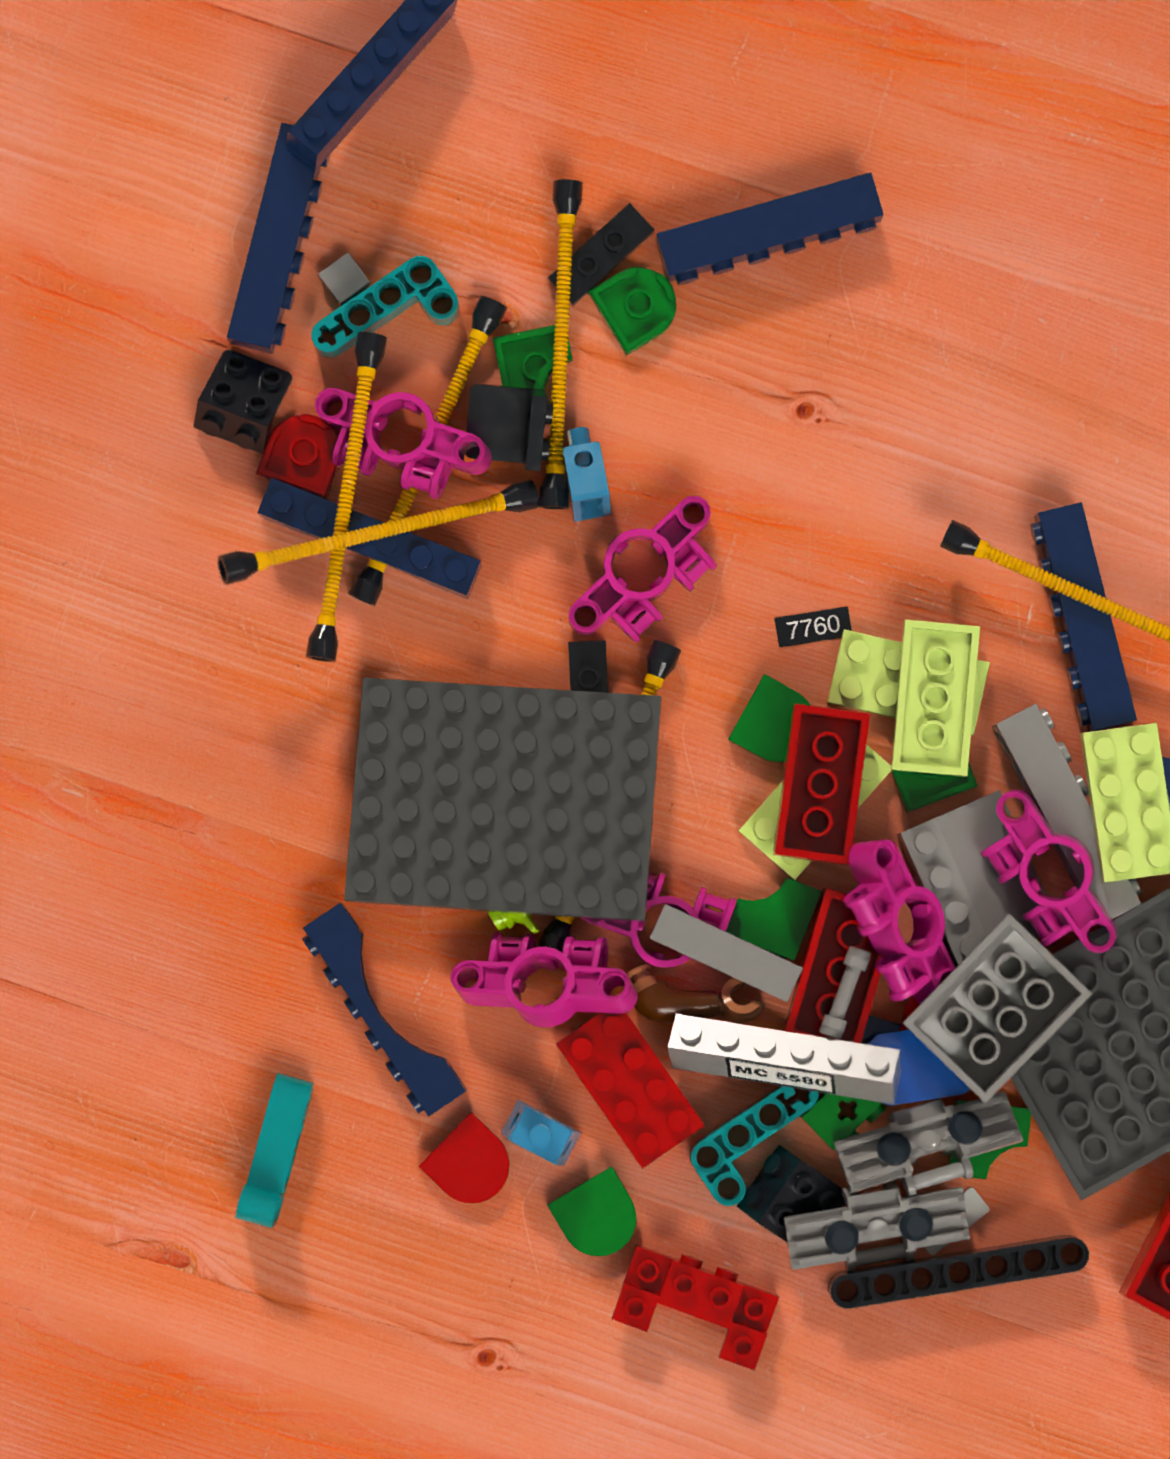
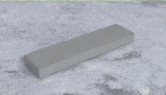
(726, 953)

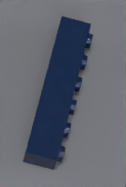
(366, 79)
(769, 228)
(275, 250)
(1086, 632)

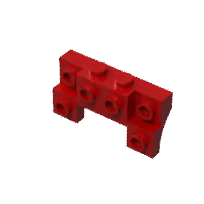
(699, 1293)

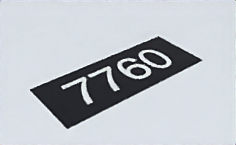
(812, 626)

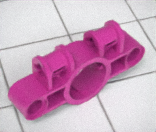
(438, 453)
(670, 537)
(1034, 835)
(883, 888)
(699, 911)
(516, 958)

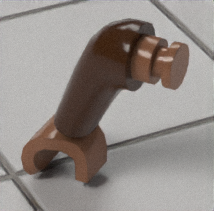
(662, 1003)

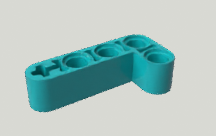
(381, 313)
(757, 1131)
(275, 1151)

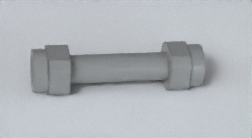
(856, 962)

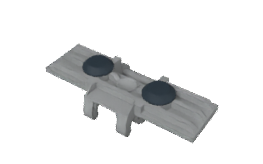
(923, 1130)
(874, 1216)

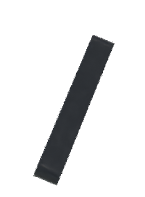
(976, 1273)

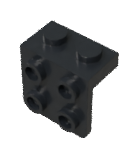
(241, 400)
(510, 423)
(788, 1189)

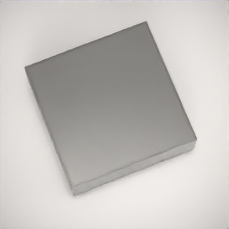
(344, 279)

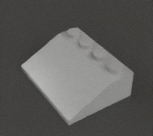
(950, 865)
(997, 1008)

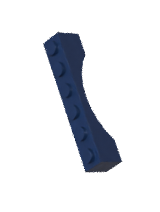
(404, 551)
(340, 944)

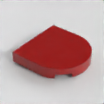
(301, 454)
(469, 1162)

